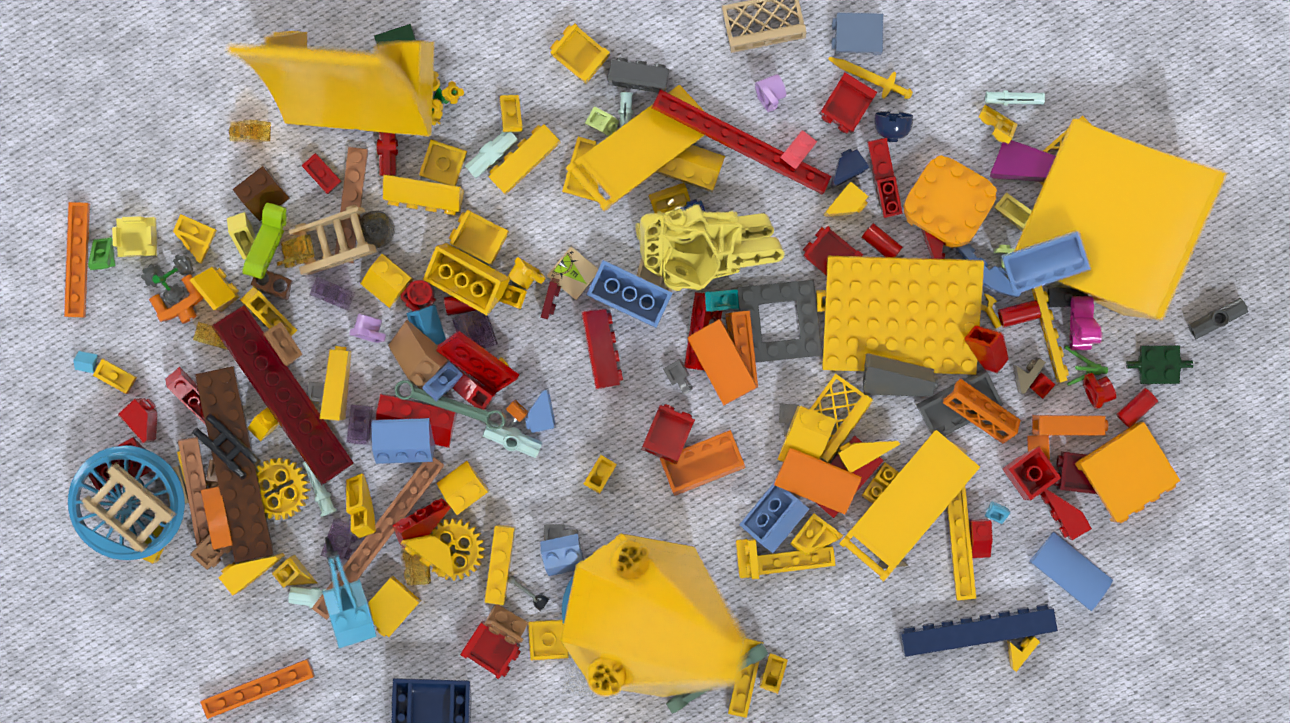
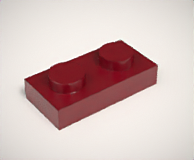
(549, 306)

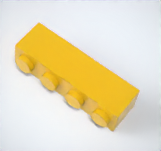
(524, 159)
(500, 564)

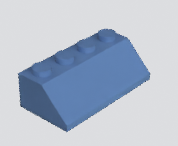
(629, 294)

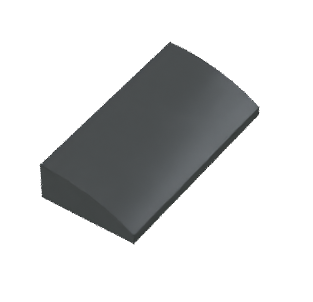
(943, 418)

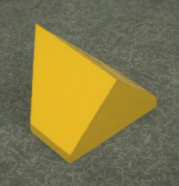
(293, 573)

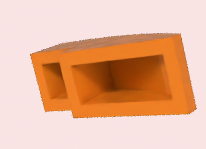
(216, 518)

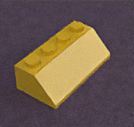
(695, 167)
(422, 194)
(465, 278)

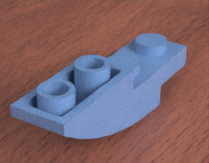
(992, 278)

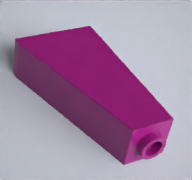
(1021, 163)

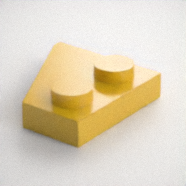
(195, 236)
(815, 535)

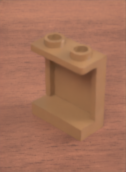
(283, 344)

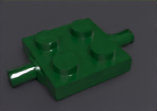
(1159, 364)

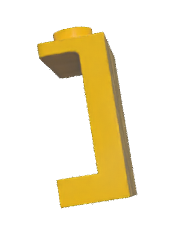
(579, 53)
(478, 237)
(391, 606)

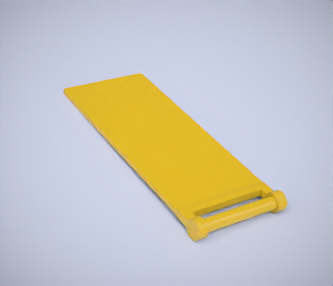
(635, 152)
(911, 503)

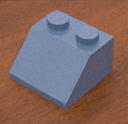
(541, 414)
(561, 554)

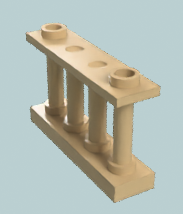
(345, 254)
(132, 488)

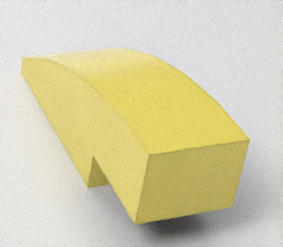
(1013, 211)

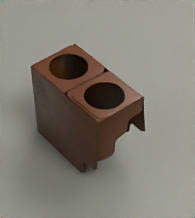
(269, 286)

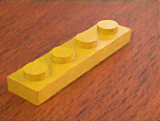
(795, 561)
(743, 690)

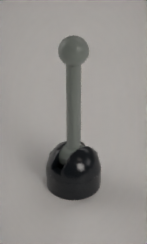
(539, 601)

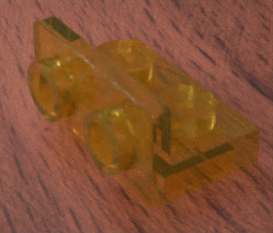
(296, 251)
(416, 572)

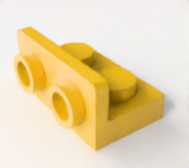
(747, 558)

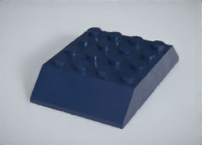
(431, 701)

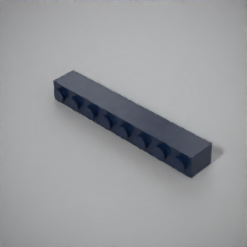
(978, 631)

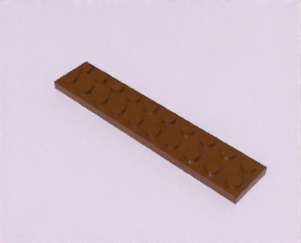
(241, 498)

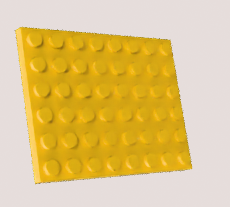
(901, 312)

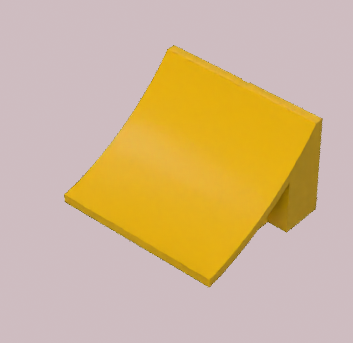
(347, 88)
(1133, 213)

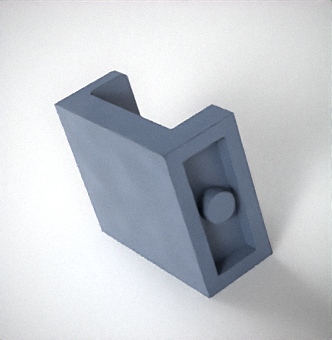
(858, 33)

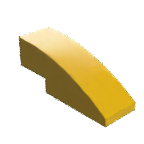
(360, 506)

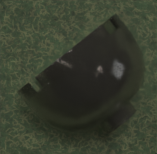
(385, 228)

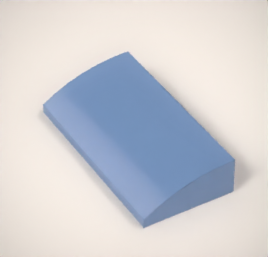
(1046, 262)
(1072, 571)

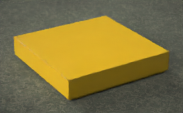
(442, 163)
(545, 640)

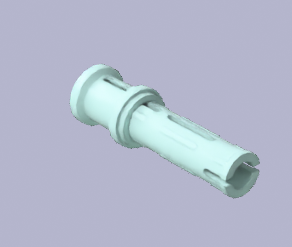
(322, 496)

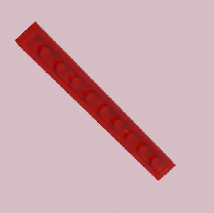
(739, 141)

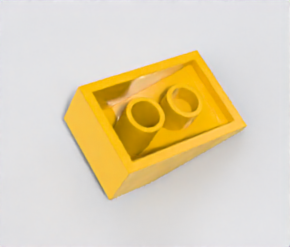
(807, 433)
(240, 575)

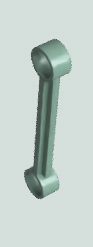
(451, 405)
(681, 700)

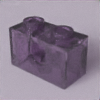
(332, 293)
(359, 424)
(340, 528)

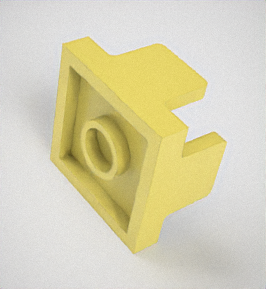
(135, 236)

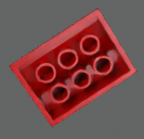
(601, 348)

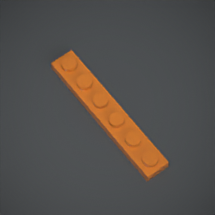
(77, 259)
(257, 688)

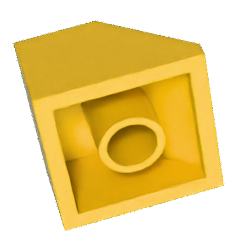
(848, 202)
(386, 280)
(215, 288)
(462, 487)

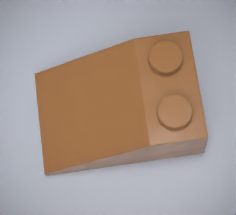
(416, 354)

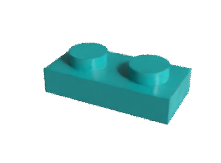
(722, 300)

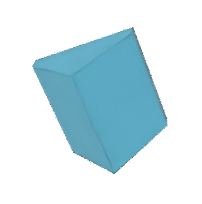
(85, 362)
(997, 512)

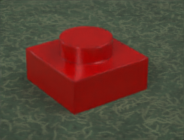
(1042, 385)

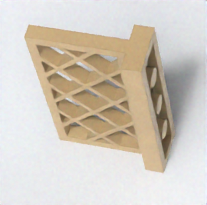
(767, 37)

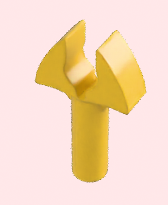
(990, 312)

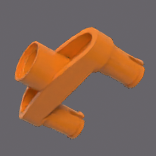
(183, 309)

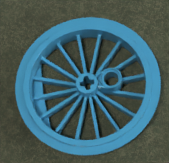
(103, 544)

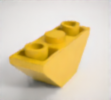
(432, 553)

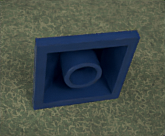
(848, 167)

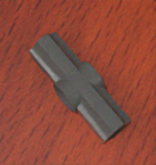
(1228, 313)

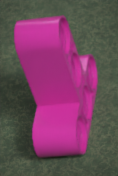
(1083, 326)

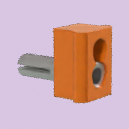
(517, 411)

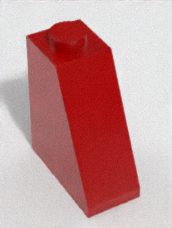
(988, 348)

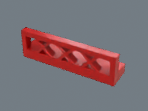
(699, 320)

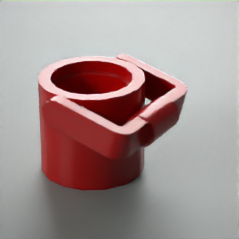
(419, 293)
(1099, 390)

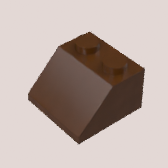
(260, 189)

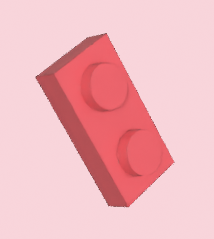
(798, 149)

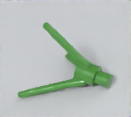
(1091, 367)

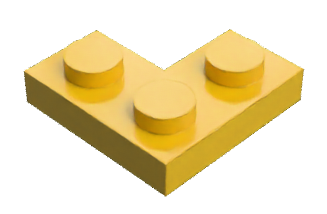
(1003, 126)

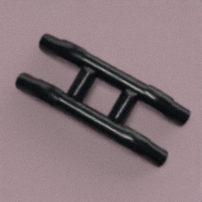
(226, 434)

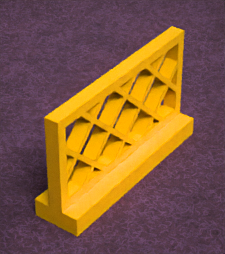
(851, 420)

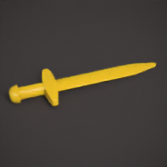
(887, 84)

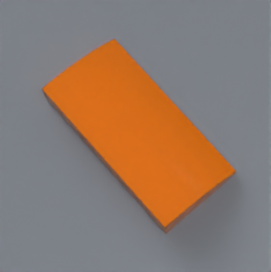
(722, 362)
(703, 463)
(817, 481)

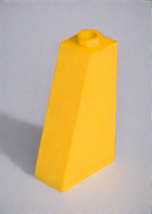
(336, 384)

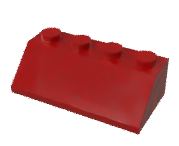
(441, 420)

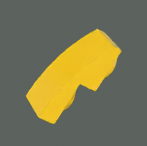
(879, 482)

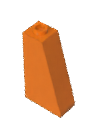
(1069, 425)

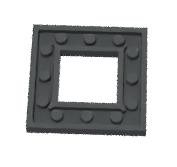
(804, 294)

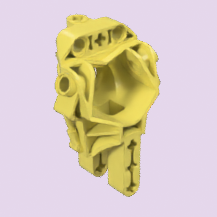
(716, 247)

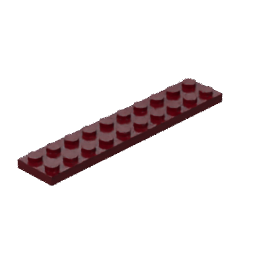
(282, 394)

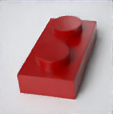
(321, 173)

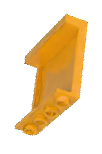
(1129, 472)

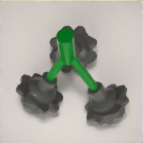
(154, 275)

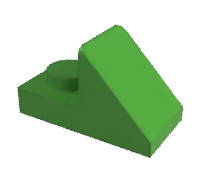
(102, 254)

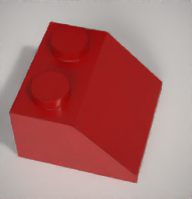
(141, 418)
(1031, 473)

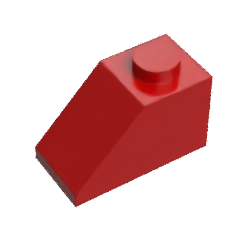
(981, 538)

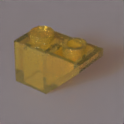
(250, 131)

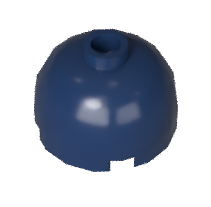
(893, 125)

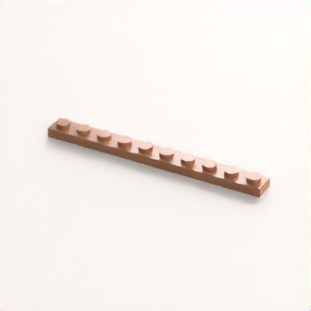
(374, 542)

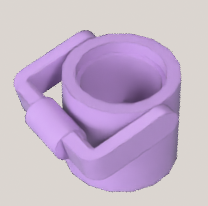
(770, 91)
(368, 329)

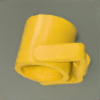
(525, 274)

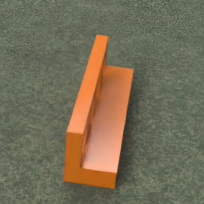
(740, 330)
(986, 410)

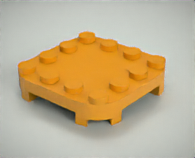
(949, 201)

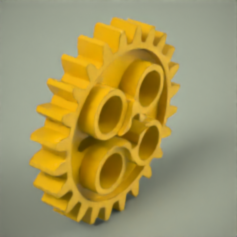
(286, 504)
(457, 532)

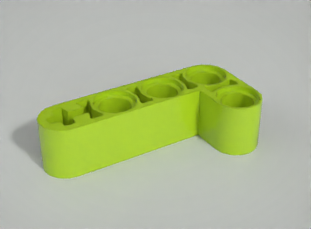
(266, 241)

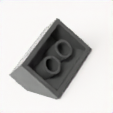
(638, 75)

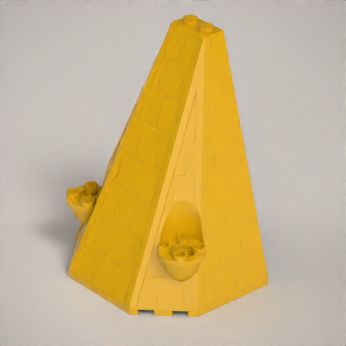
(650, 621)

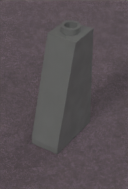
(897, 378)

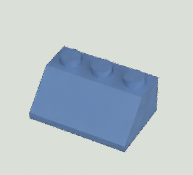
(402, 441)
(774, 517)

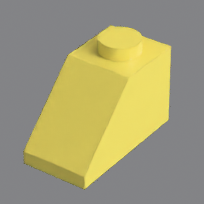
(241, 233)

